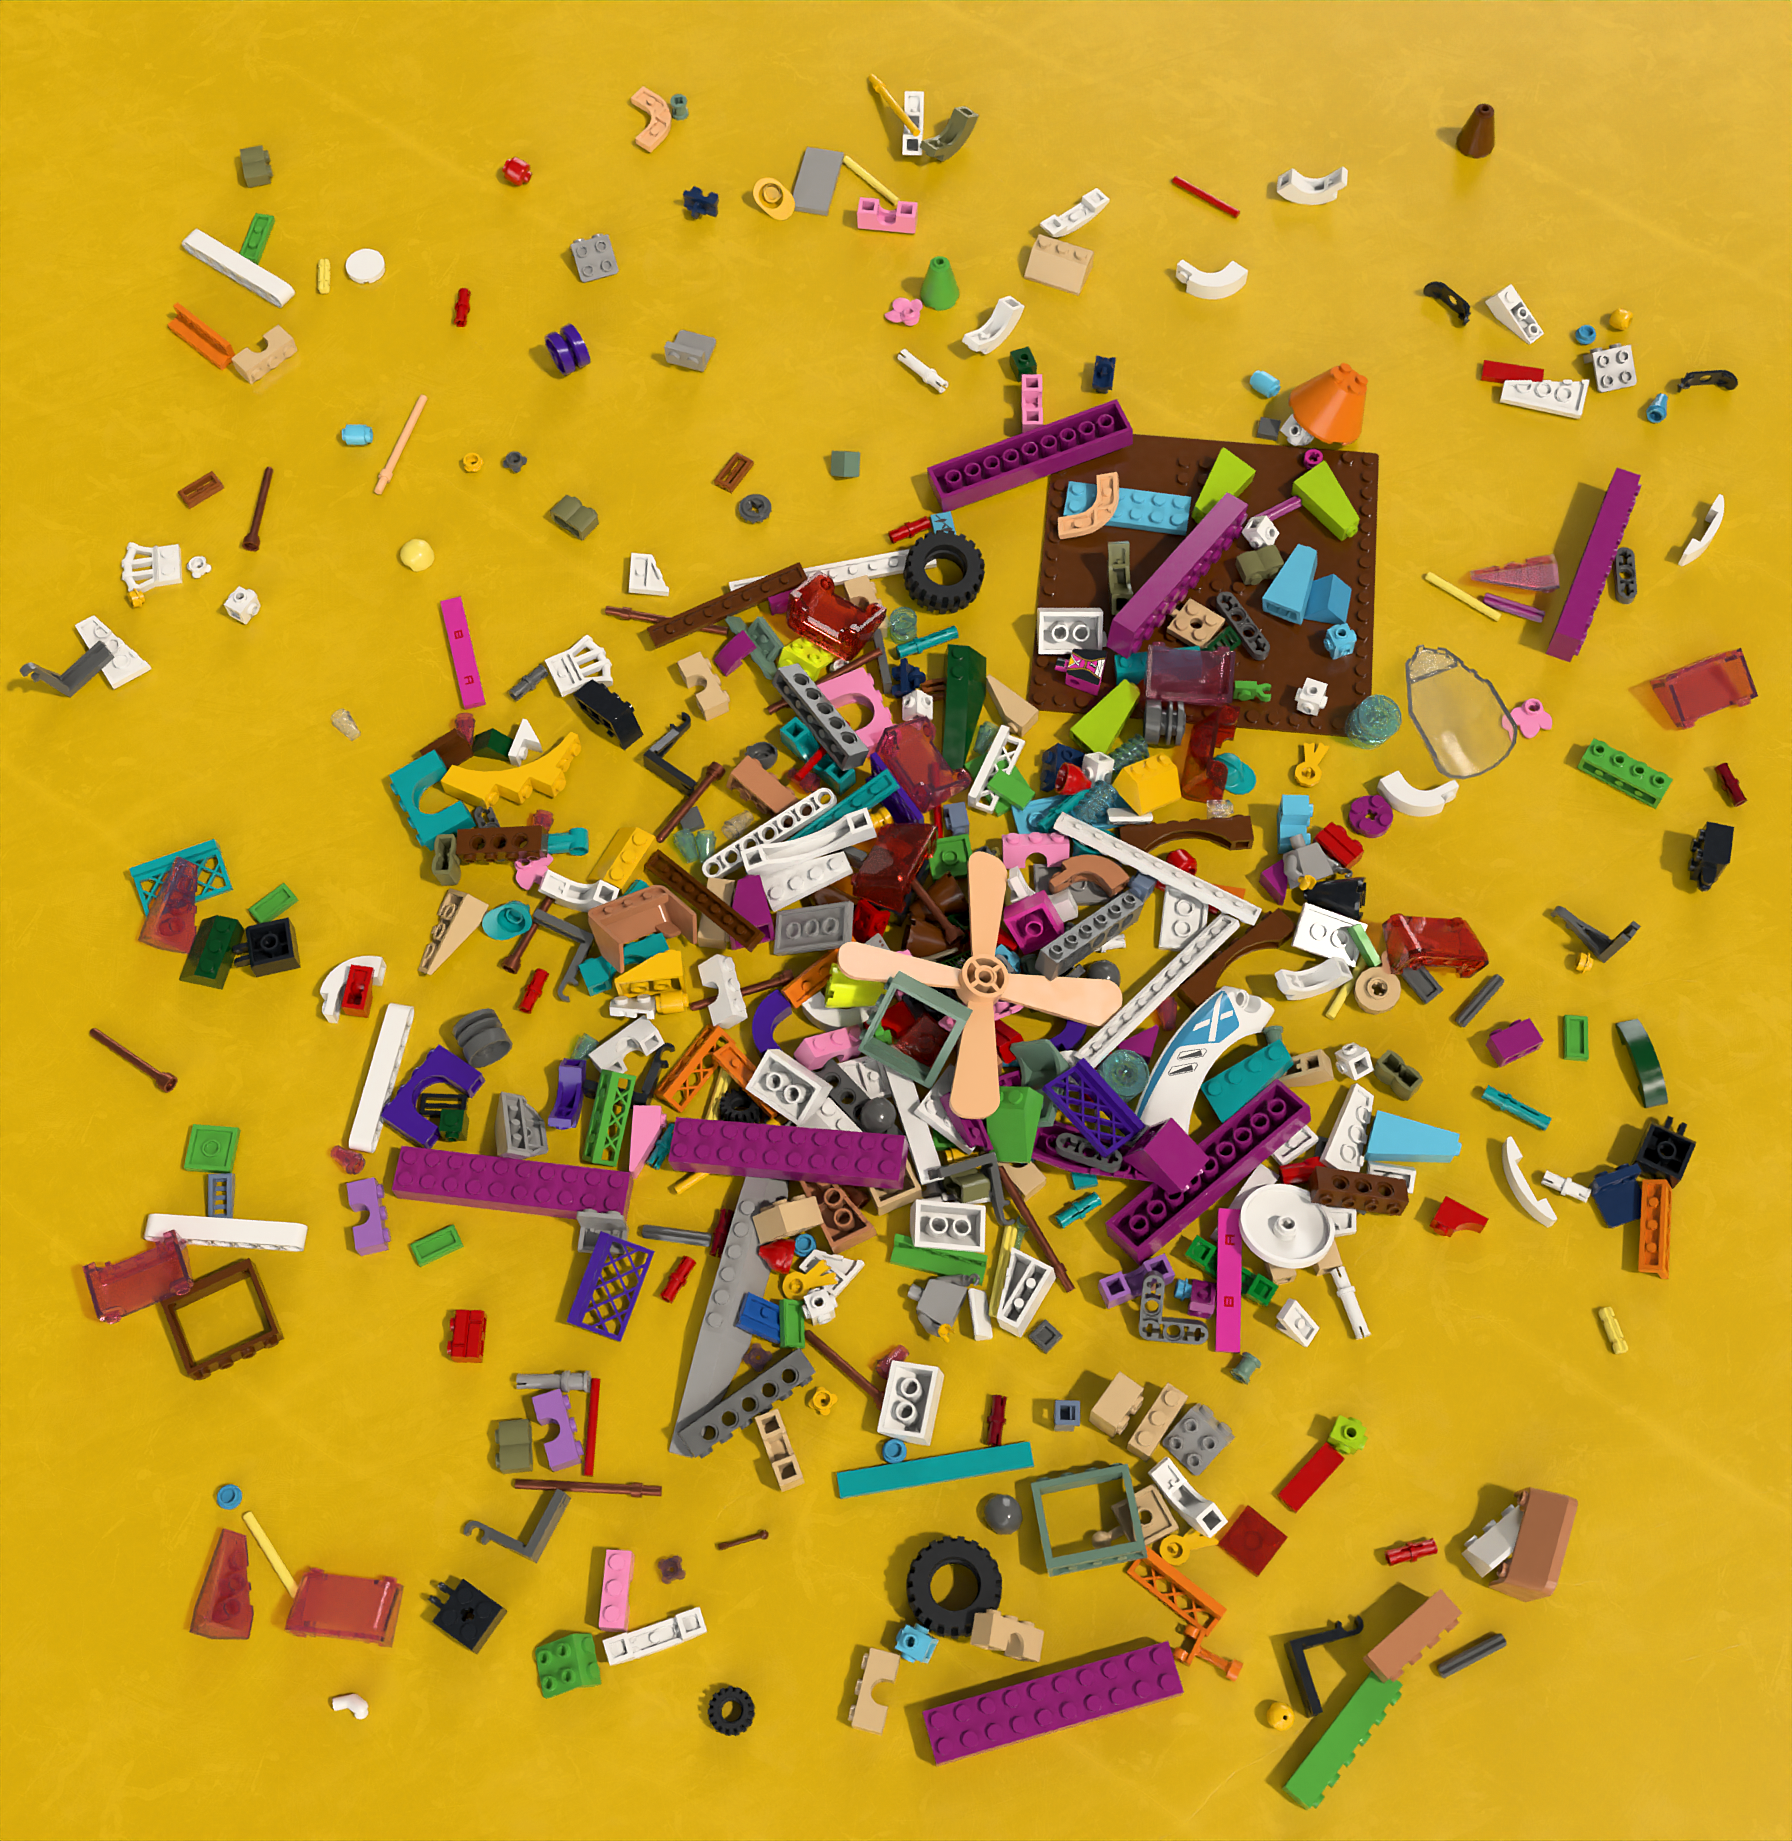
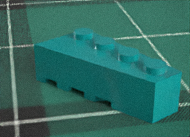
(1246, 1079)

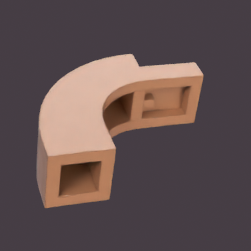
(1093, 869)

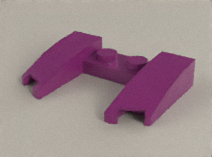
(973, 1130)

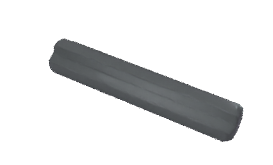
(1479, 1000)
(676, 1235)
(1471, 1655)

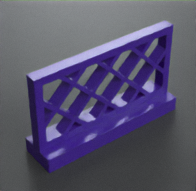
(898, 803)
(1104, 1100)
(590, 1280)

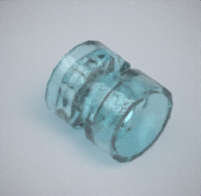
(903, 625)

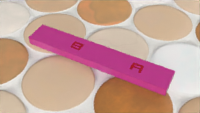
(463, 653)
(1228, 1281)

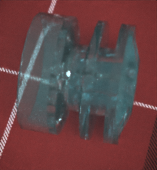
(1373, 722)
(1126, 1063)

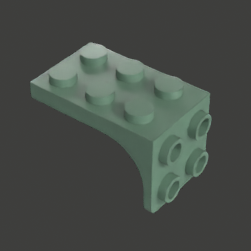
(1039, 1065)

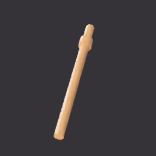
(386, 474)

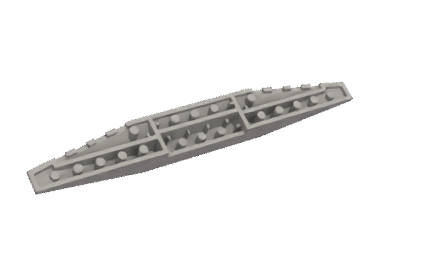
(720, 1341)

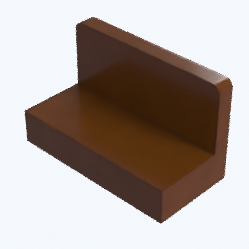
(451, 747)

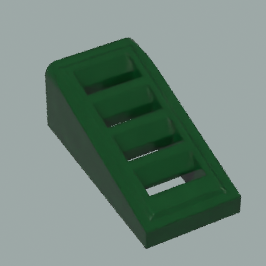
(1231, 635)

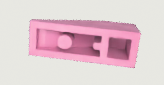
(646, 1130)

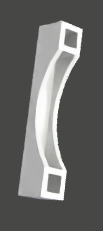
(777, 856)

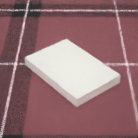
(1182, 919)
(1325, 934)

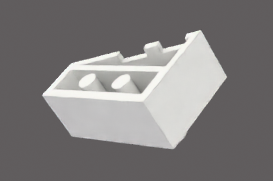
(1023, 1291)

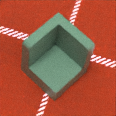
(845, 463)

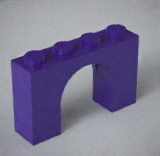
(439, 1067)

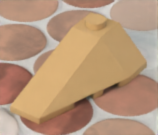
(459, 918)

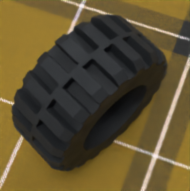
(947, 547)
(952, 1552)

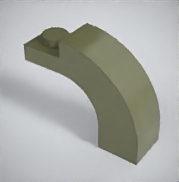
(953, 136)
(1118, 575)

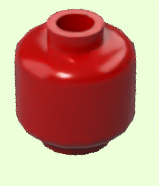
(517, 171)
(1183, 860)

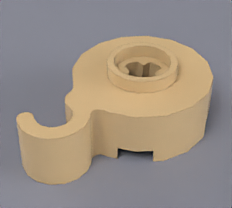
(1381, 978)

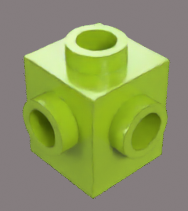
(1340, 1435)

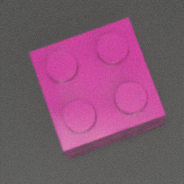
(1033, 922)

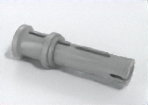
(565, 1381)

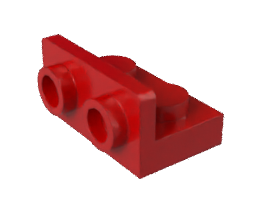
(868, 921)

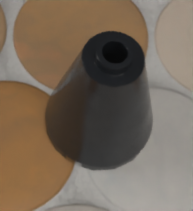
(1339, 896)

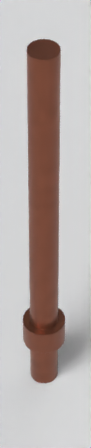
(627, 614)
(841, 671)
(1059, 1268)
(636, 1490)

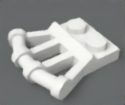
(164, 562)
(566, 669)

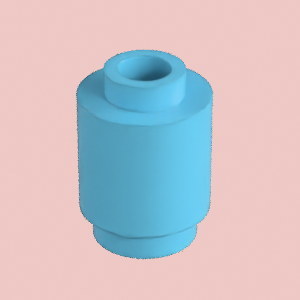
(1265, 383)
(357, 434)

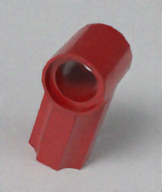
(1299, 1172)

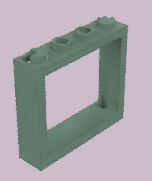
(897, 1060)
(1097, 1557)

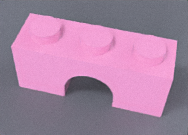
(874, 217)
(1031, 402)
(1019, 846)
(819, 1049)
(615, 1591)

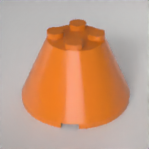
(1331, 405)

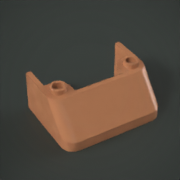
(637, 916)
(1539, 1545)

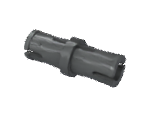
(528, 682)

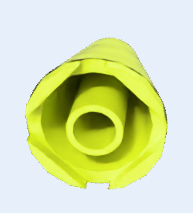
(848, 992)

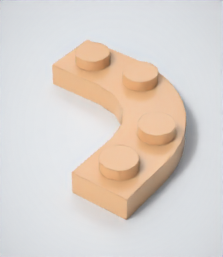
(660, 118)
(1098, 514)

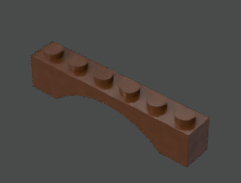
(1229, 832)
(1269, 934)

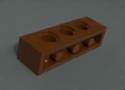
(470, 839)
(1358, 1191)

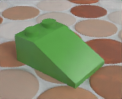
(1015, 1124)

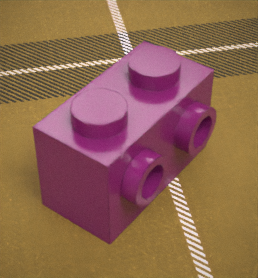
(1514, 1042)

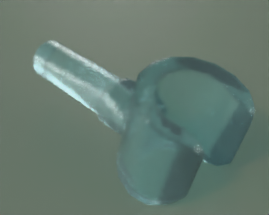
(1021, 1231)

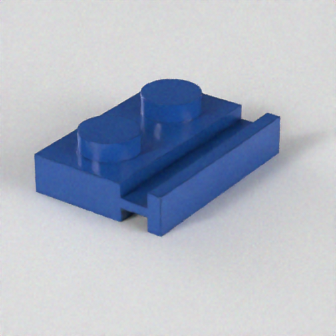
(760, 1318)

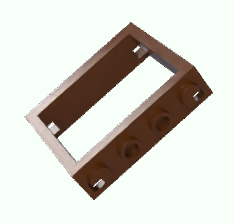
(205, 1288)

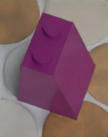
(753, 906)
(1167, 1156)

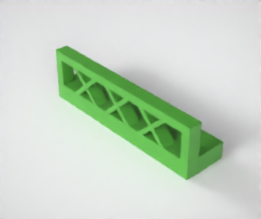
(601, 1116)
(937, 1261)

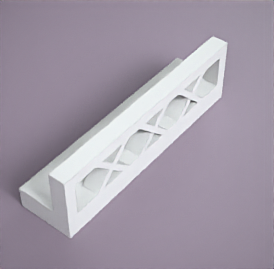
(986, 771)

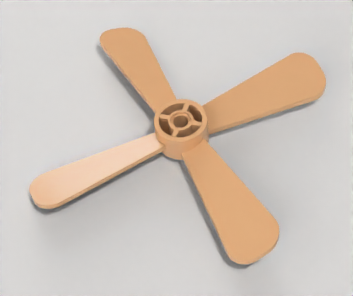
(976, 1069)

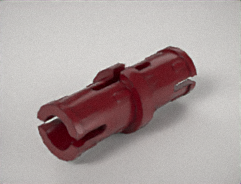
(1730, 784)
(721, 1232)
(996, 1420)

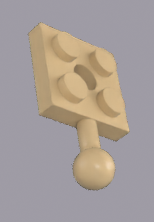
(1190, 613)
(1146, 1500)

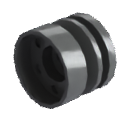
(1163, 722)
(482, 1038)

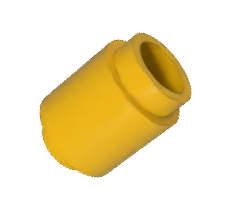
(672, 1001)

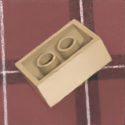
(1059, 264)

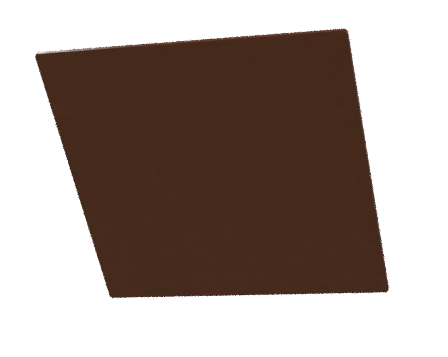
(1077, 578)

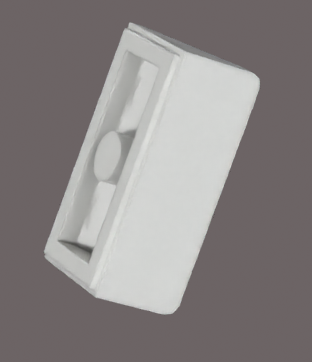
(1126, 816)
(1393, 1171)
(979, 1314)

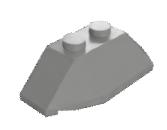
(519, 1128)

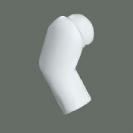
(354, 1703)

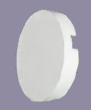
(365, 266)

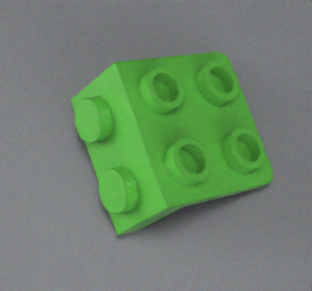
(567, 1664)

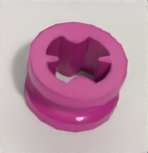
(1315, 454)

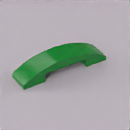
(1252, 1286)

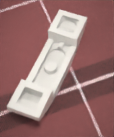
(1077, 216)
(1696, 547)
(1260, 1177)
(1540, 1209)
(655, 1637)

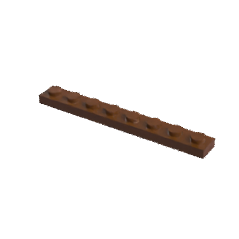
(726, 605)
(705, 900)

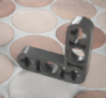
(1155, 1317)

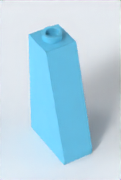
(1292, 586)
(1409, 1141)

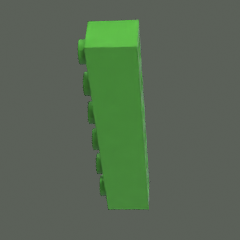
(1340, 1740)

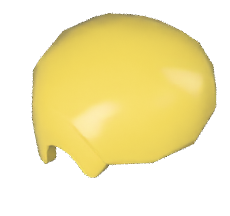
(417, 554)

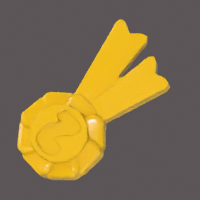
(1308, 772)
(798, 1284)
(1177, 1549)

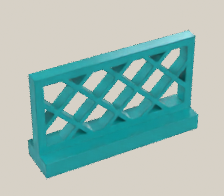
(162, 866)

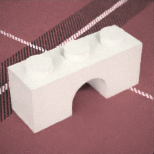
(729, 1006)
(638, 1036)

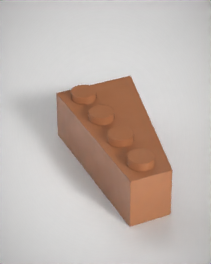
(763, 789)
(843, 1221)
(1412, 1636)

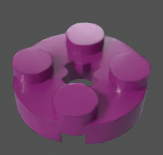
(1376, 806)

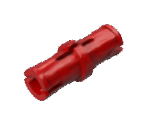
(462, 307)
(909, 529)
(533, 991)
(677, 1279)
(1411, 1552)

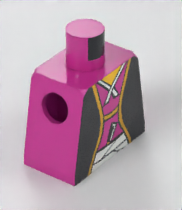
(1084, 669)

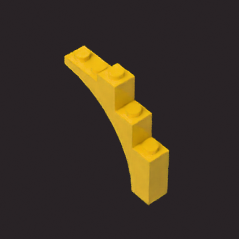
(514, 784)

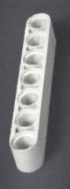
(238, 268)
(775, 824)
(381, 1077)
(914, 1128)
(228, 1232)

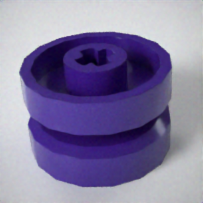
(567, 349)

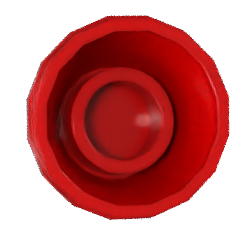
(1071, 780)
(778, 1254)

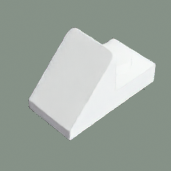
(524, 740)
(1296, 1323)

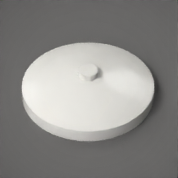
(1285, 1226)

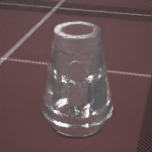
(344, 723)
(737, 825)

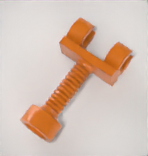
(1231, 1668)

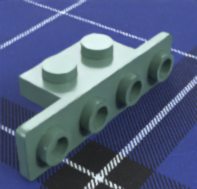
(765, 640)

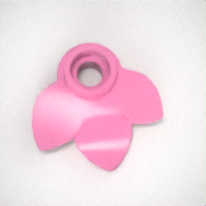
(905, 311)
(1531, 721)
(532, 872)

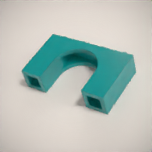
(410, 785)

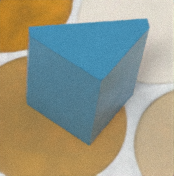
(1328, 600)

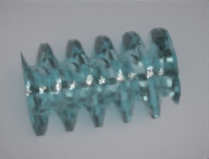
(1129, 753)
(1094, 802)

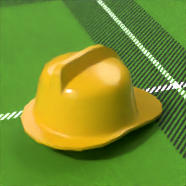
(774, 198)

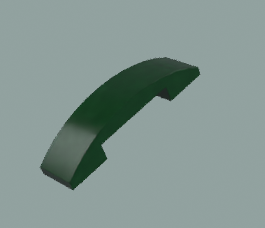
(1645, 1062)

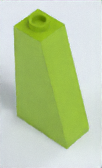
(1227, 475)
(1327, 501)
(1104, 722)

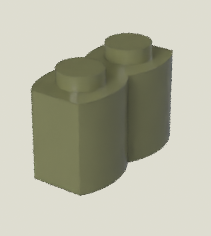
(256, 166)
(575, 517)
(1259, 564)
(446, 862)
(1402, 1078)
(967, 1185)
(515, 1446)

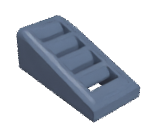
(212, 1188)

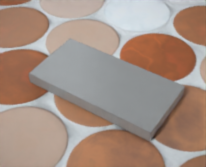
(817, 180)
(1084, 892)
(813, 928)

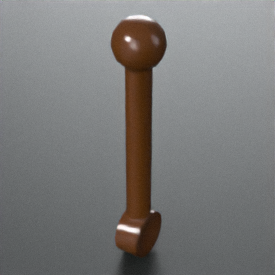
(763, 1535)

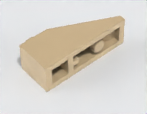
(1013, 709)
(1308, 1070)

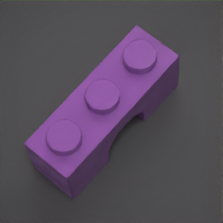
(373, 1234)
(1124, 1287)
(564, 1450)

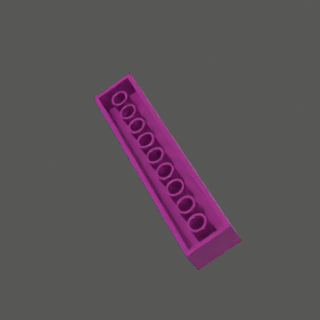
(1030, 455)
(1594, 565)
(1177, 576)
(1233, 1152)
(789, 1153)
(509, 1183)
(1052, 1703)

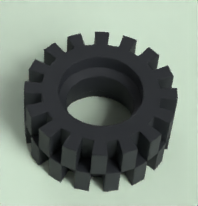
(739, 1099)
(715, 1711)

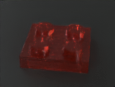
(923, 1040)
(1252, 1541)

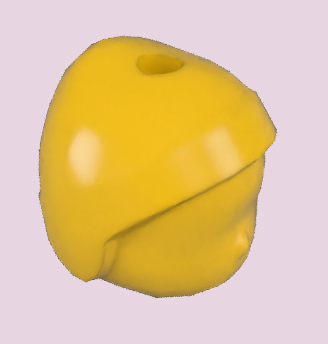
(1621, 319)
(1280, 1716)

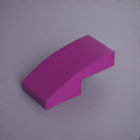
(732, 654)

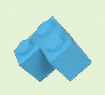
(1292, 819)

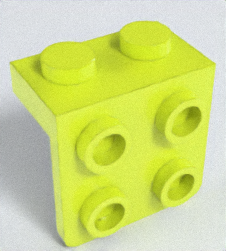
(808, 655)

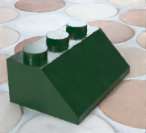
(212, 952)

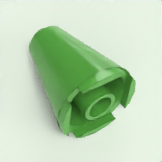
(939, 285)

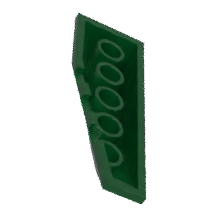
(962, 701)

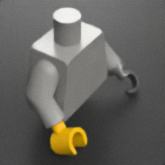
(1308, 864)
(941, 1302)

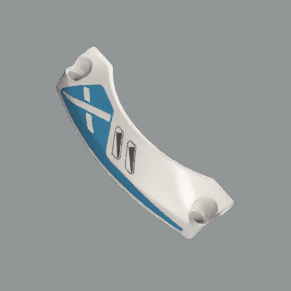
(1192, 1052)

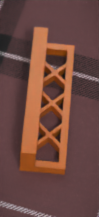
(201, 337)
(811, 979)
(687, 1065)
(741, 1071)
(1655, 1227)
(1182, 1583)

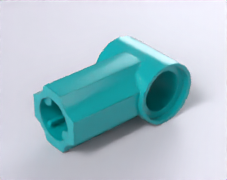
(573, 842)

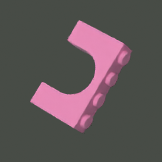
(859, 689)

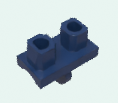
(701, 204)
(1103, 374)
(909, 676)

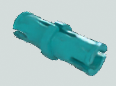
(662, 1148)
(1078, 1210)

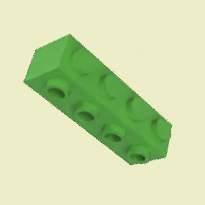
(1625, 773)

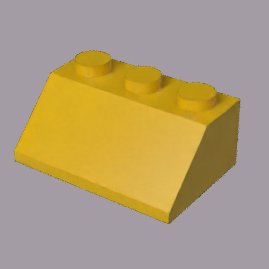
(1149, 784)
(624, 858)

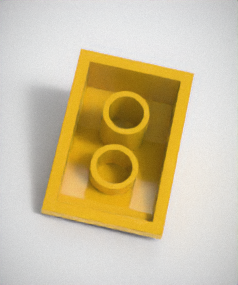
(653, 976)

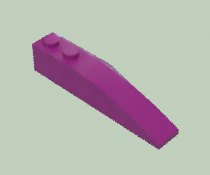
(1045, 1151)

